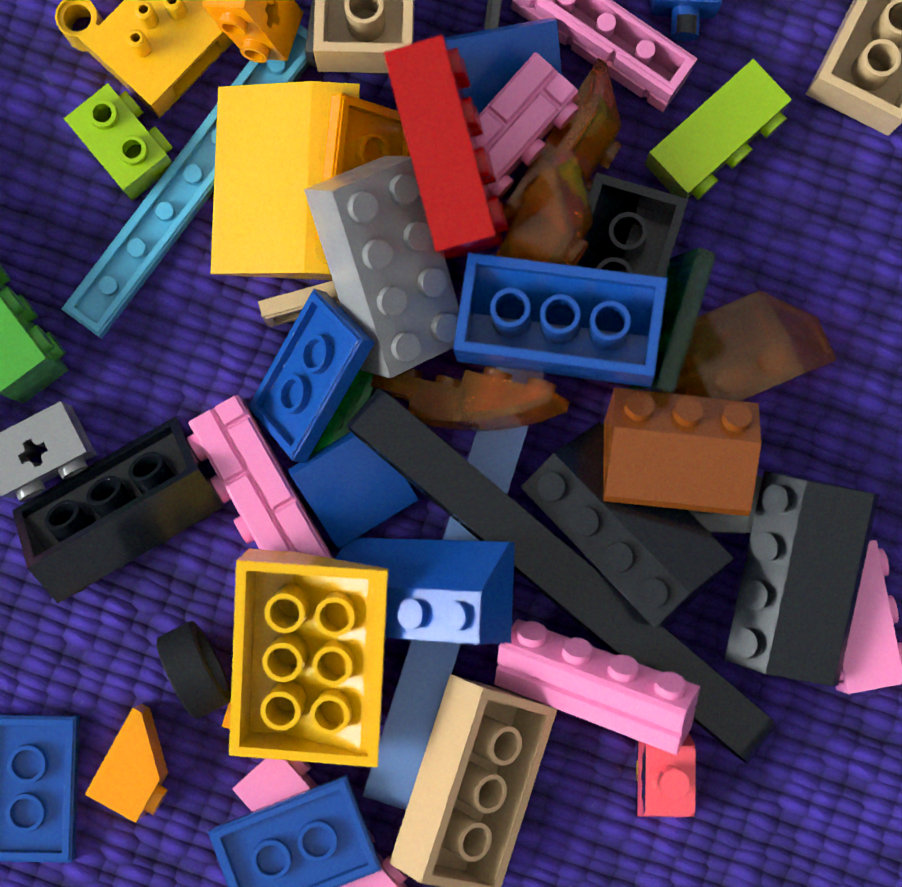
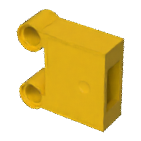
(148, 44)

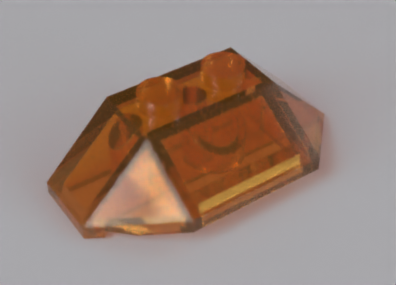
(588, 135)
(553, 216)
(751, 349)

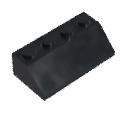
(631, 229)
(115, 510)
(647, 552)
(801, 578)

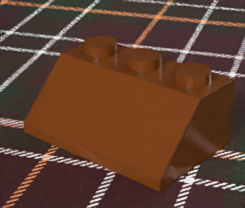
(681, 451)

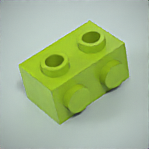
(120, 141)

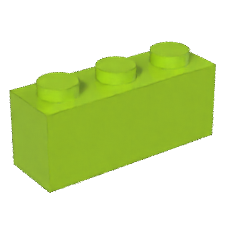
(719, 132)

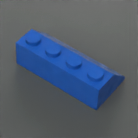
(560, 319)
(443, 587)

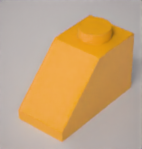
(132, 769)

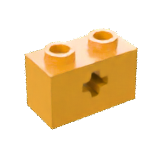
(258, 27)

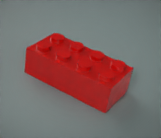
(443, 147)

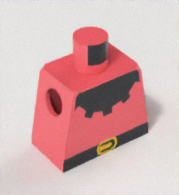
(666, 781)

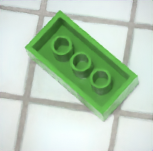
(27, 354)

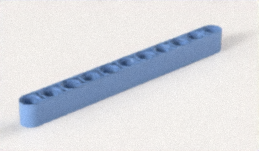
(432, 662)

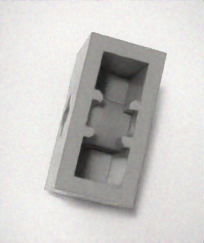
(53, 429)

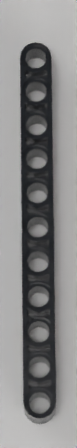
(554, 567)

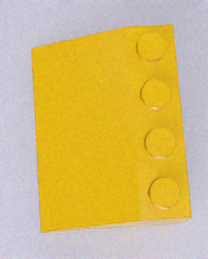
(264, 159)
(307, 658)

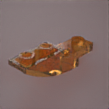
(476, 403)

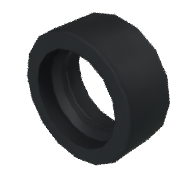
(193, 669)

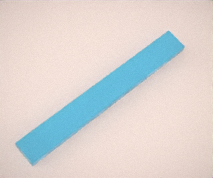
(166, 209)

